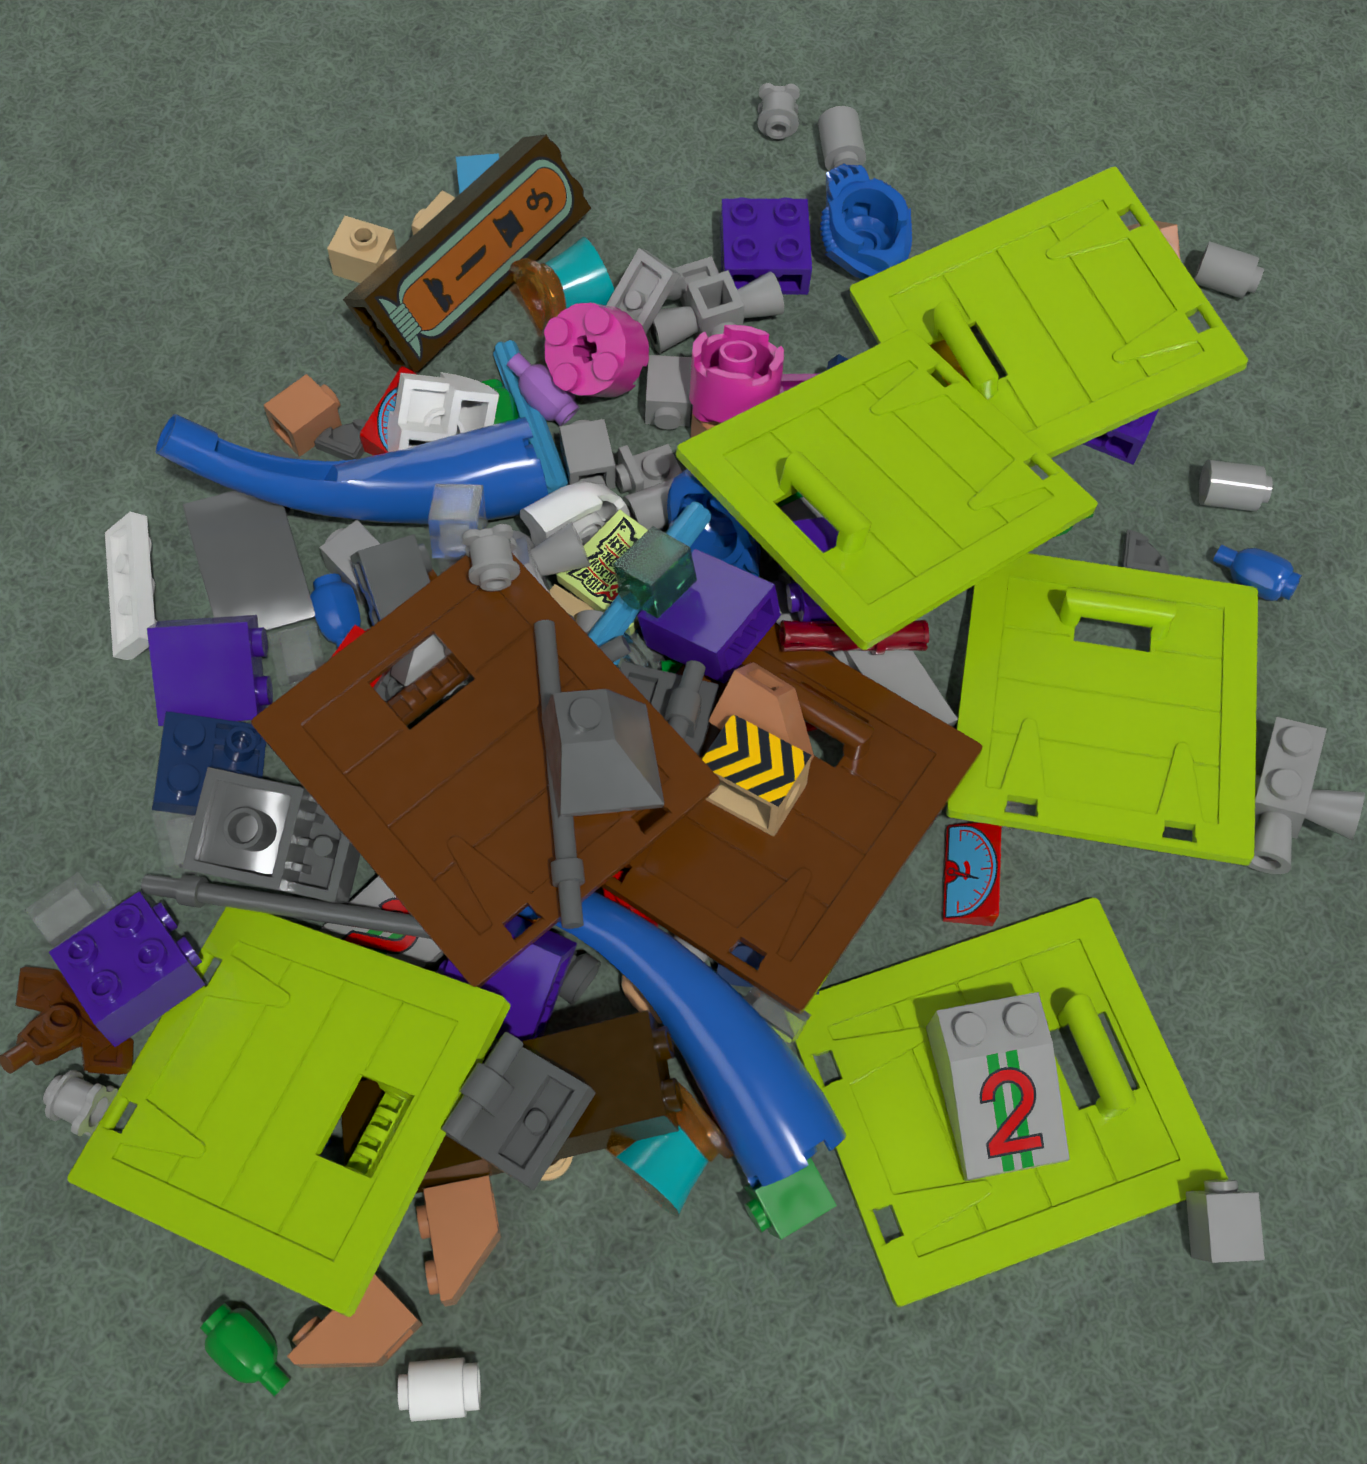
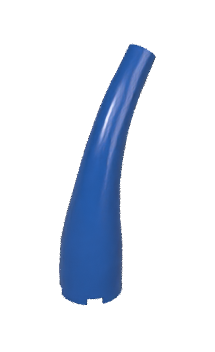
(373, 488)
(740, 1063)

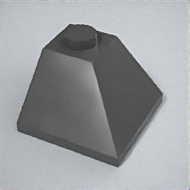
(600, 753)

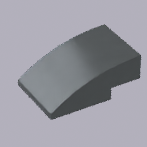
(249, 559)
(269, 838)

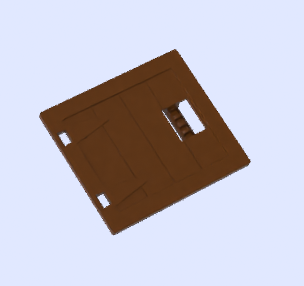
(463, 798)
(837, 850)

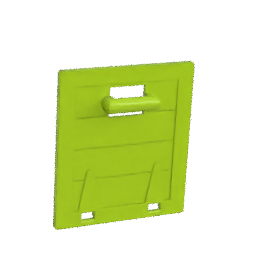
(1069, 306)
(909, 474)
(1109, 733)
(254, 1080)
(899, 1148)

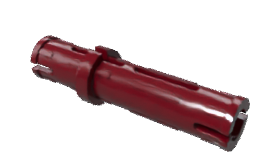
(830, 637)

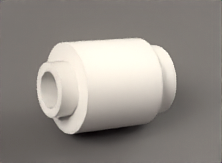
(440, 1389)

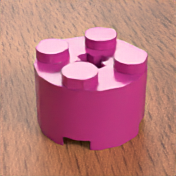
(595, 350)
(733, 372)

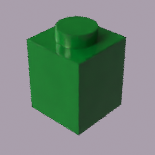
(789, 1202)

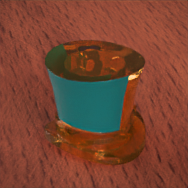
(563, 281)
(672, 1162)

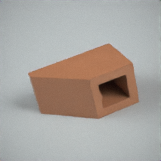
(765, 702)
(462, 1232)
(362, 1340)

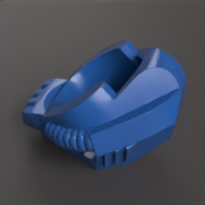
(864, 222)
(723, 535)

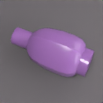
(541, 392)

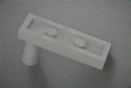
(646, 288)

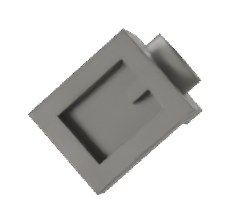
(645, 469)

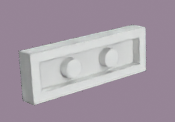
(130, 585)

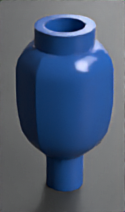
(1261, 569)
(334, 607)

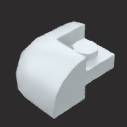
(438, 408)
(582, 503)

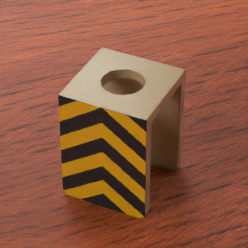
(756, 774)

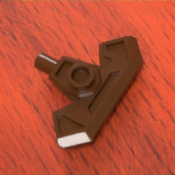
(61, 1028)

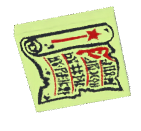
(598, 582)

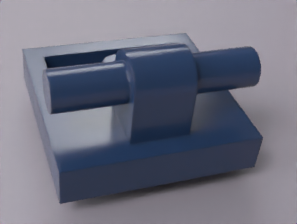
(192, 746)

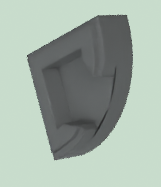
(342, 441)
(1141, 554)

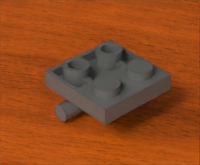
(681, 699)
(517, 1111)

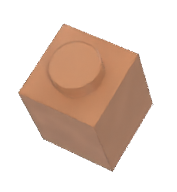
(303, 413)

